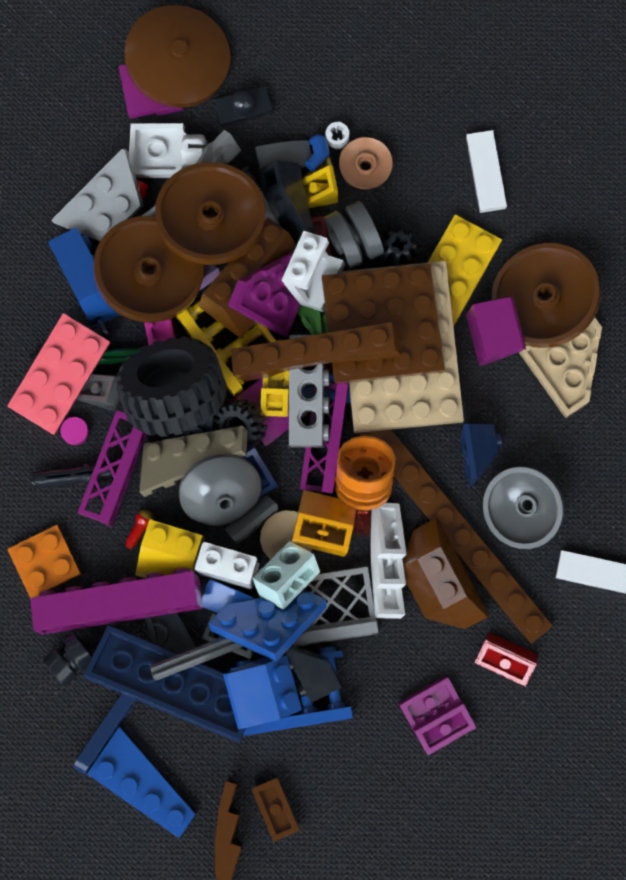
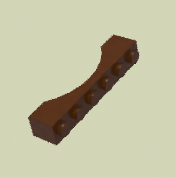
(354, 344)

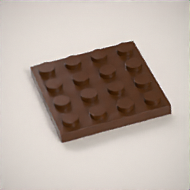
(381, 297)

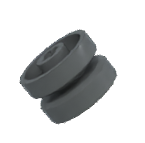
(353, 235)

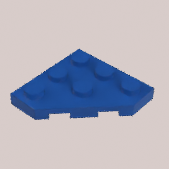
(265, 626)

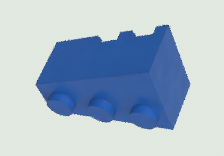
(77, 264)

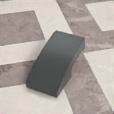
(288, 151)

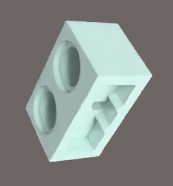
(286, 575)

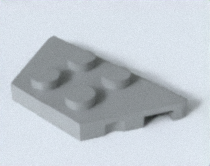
(104, 200)

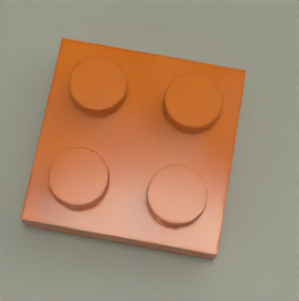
(44, 561)

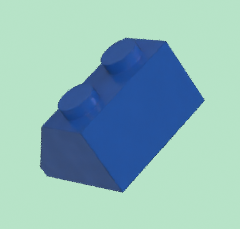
(262, 692)

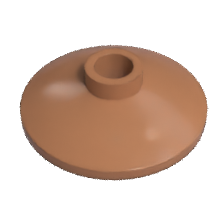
(365, 151)

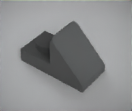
(100, 391)

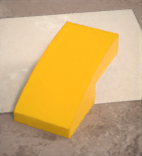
(275, 395)

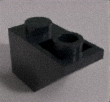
(314, 672)

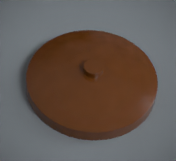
(177, 56)
(210, 213)
(142, 274)
(552, 293)

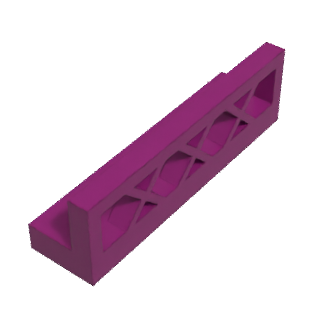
(333, 446)
(121, 477)

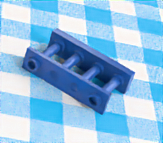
(309, 714)

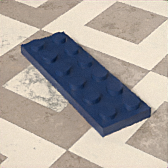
(192, 694)

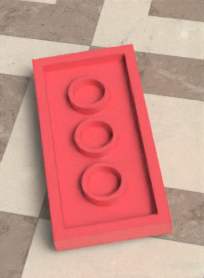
(59, 374)

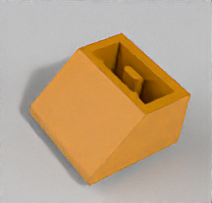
(323, 524)

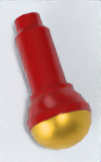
(141, 520)

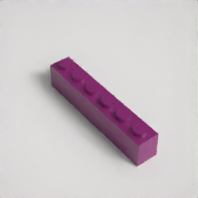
(116, 602)

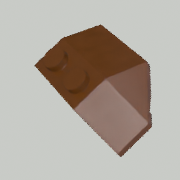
(440, 579)

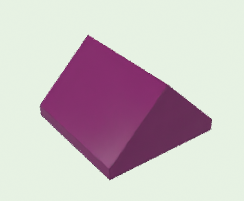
(495, 330)

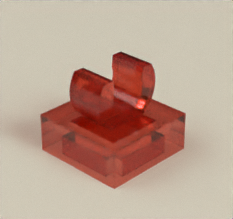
(362, 523)

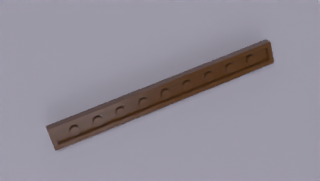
(465, 541)

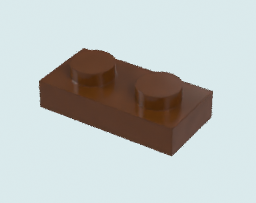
(275, 809)

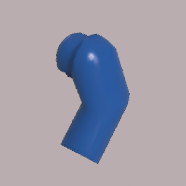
(321, 152)

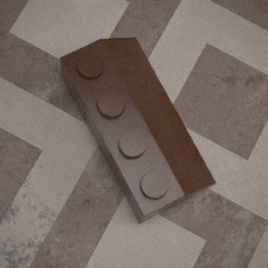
(272, 245)

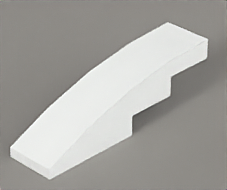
(386, 561)

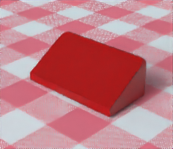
(507, 659)

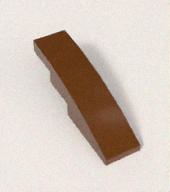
(226, 851)

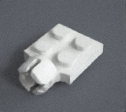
(162, 149)

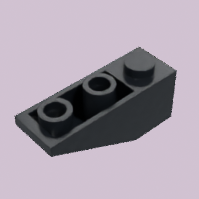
(286, 196)

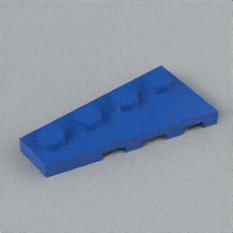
(135, 779)

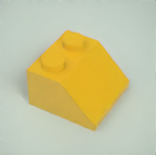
(167, 550)

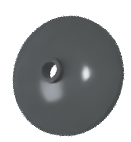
(216, 480)
(507, 510)

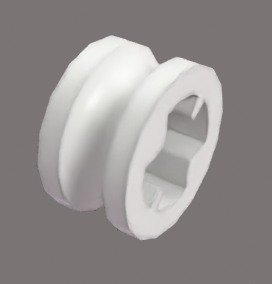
(345, 135)

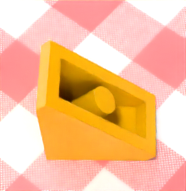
(321, 185)

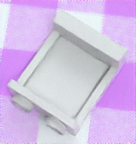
(307, 267)
(227, 565)

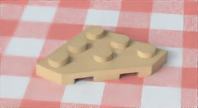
(567, 369)

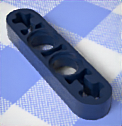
(104, 734)

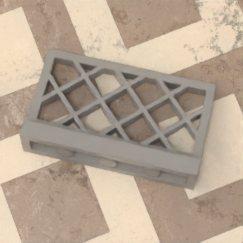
(341, 629)

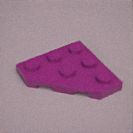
(266, 298)

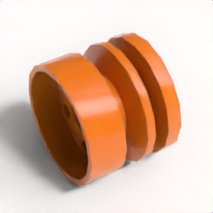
(364, 473)

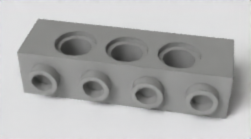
(298, 405)

